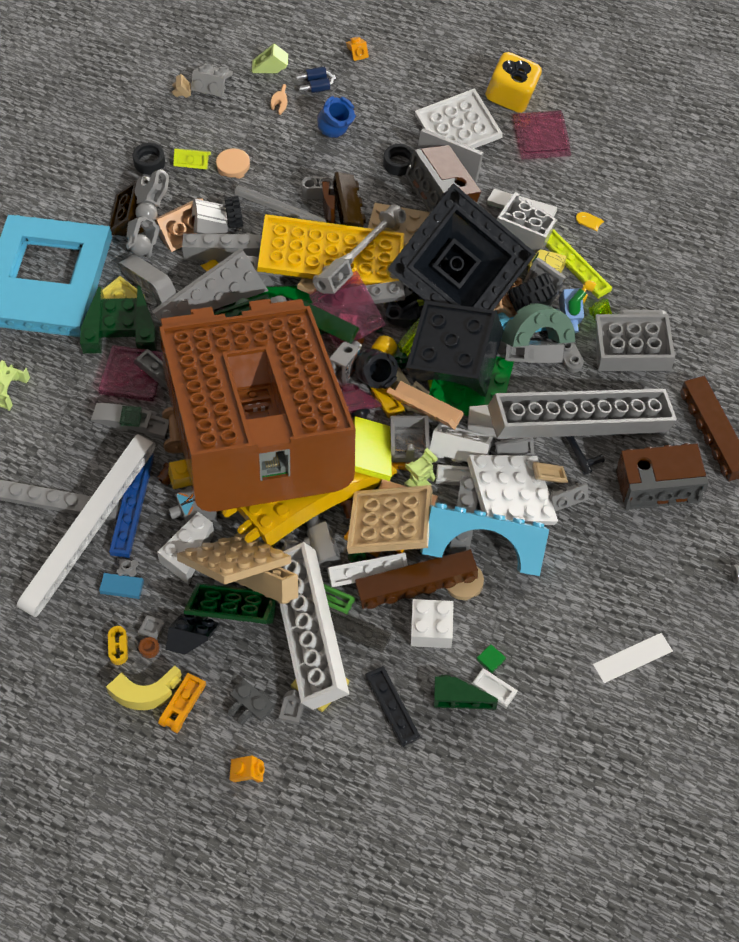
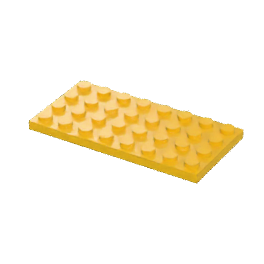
(306, 246)

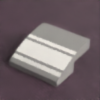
(209, 217)

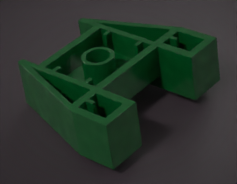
(117, 319)

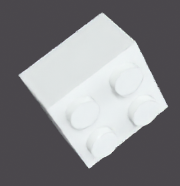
(432, 623)

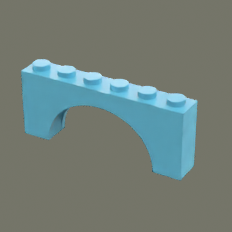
(527, 539)

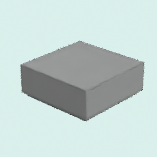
(151, 627)

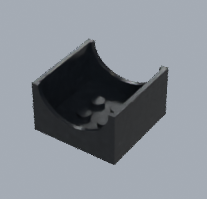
(455, 345)

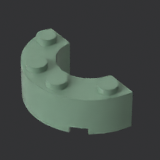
(532, 318)

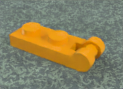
(182, 702)

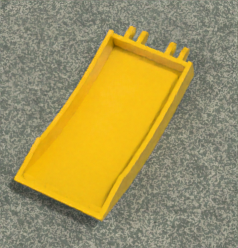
(279, 518)

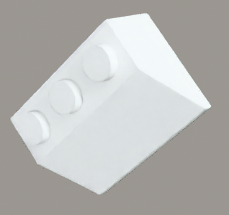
(459, 443)

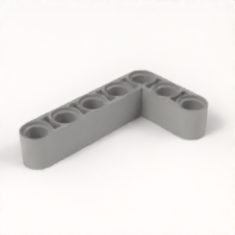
(148, 278)

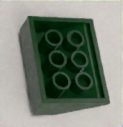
(231, 604)

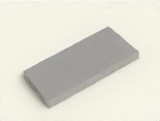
(469, 157)

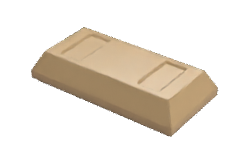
(549, 472)

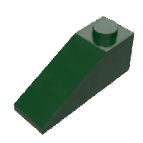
(455, 693)

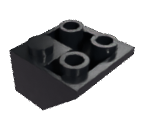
(189, 632)

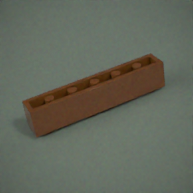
(713, 424)
(416, 579)

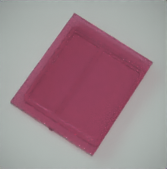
(542, 134)
(351, 304)

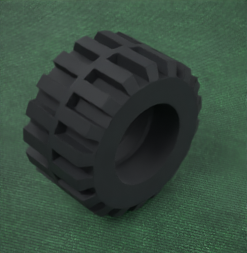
(532, 291)

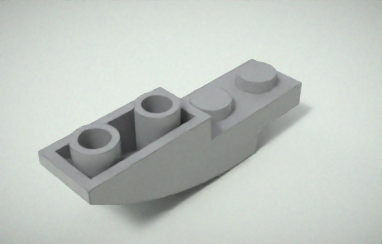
(534, 353)
(110, 415)

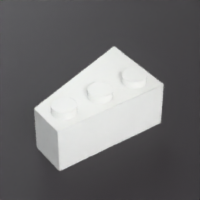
(191, 535)

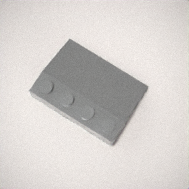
(634, 342)

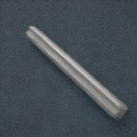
(276, 204)

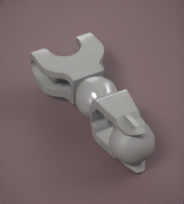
(147, 199)

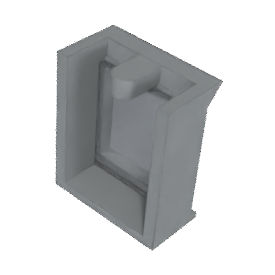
(408, 437)

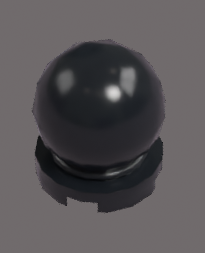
(376, 368)

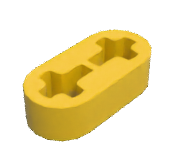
(122, 644)

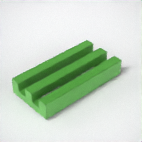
(349, 598)

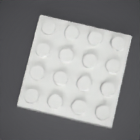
(461, 119)
(510, 488)

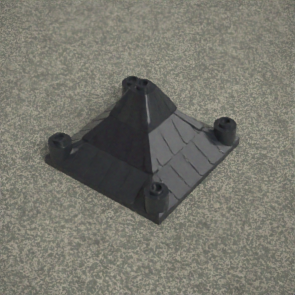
(461, 255)

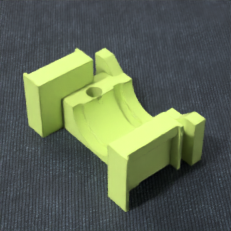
(7, 375)
(421, 470)

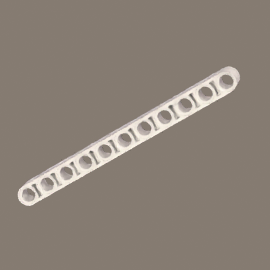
(85, 526)

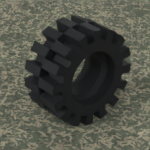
(233, 212)

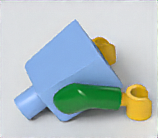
(572, 302)

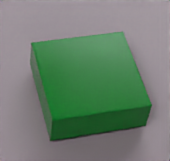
(491, 658)

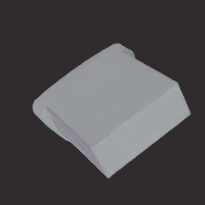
(291, 708)

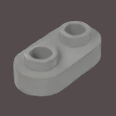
(572, 354)

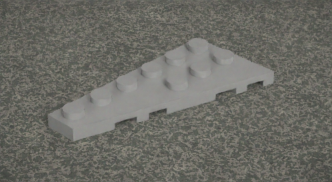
(216, 288)

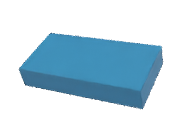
(121, 586)

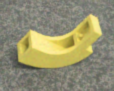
(144, 697)

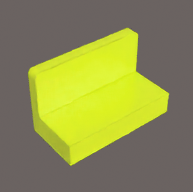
(191, 158)

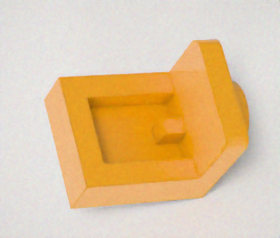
(358, 48)
(246, 769)

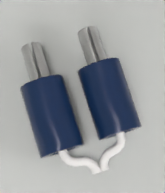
(317, 80)

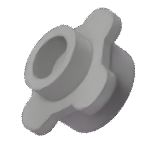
(131, 571)

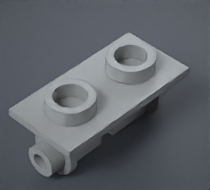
(572, 496)

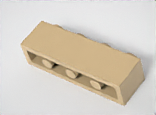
(274, 584)

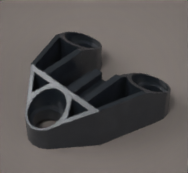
(406, 310)

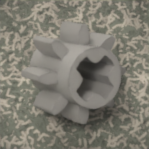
(286, 543)

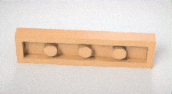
(426, 404)

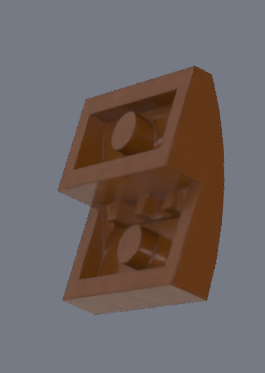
(329, 207)

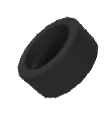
(147, 149)
(397, 150)

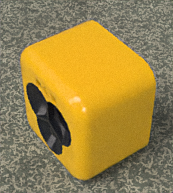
(507, 91)

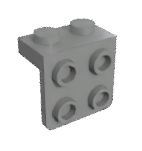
(210, 79)

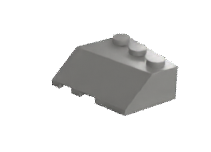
(527, 223)

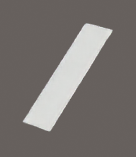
(632, 657)

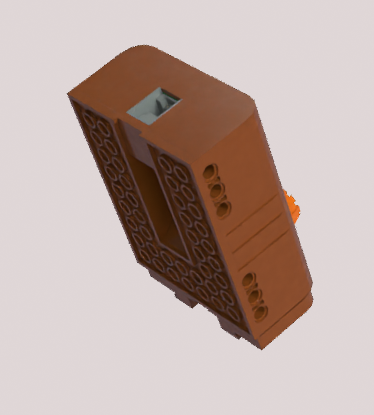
(257, 405)

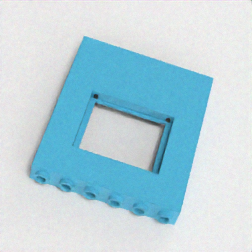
(43, 304)

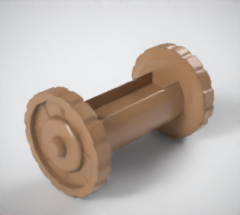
(173, 444)

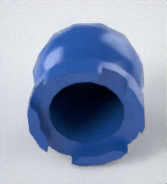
(335, 117)

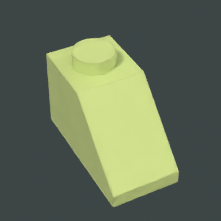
(270, 61)

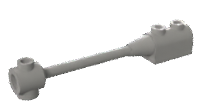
(340, 269)
(323, 541)

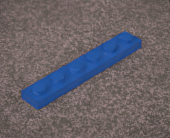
(130, 513)

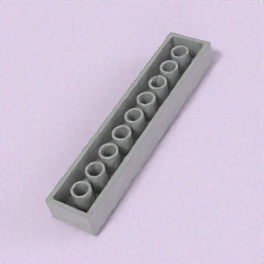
(581, 413)

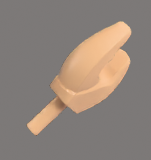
(279, 98)

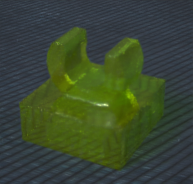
(600, 307)

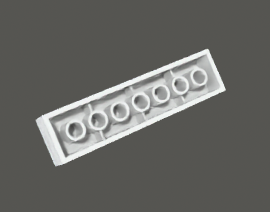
(312, 633)

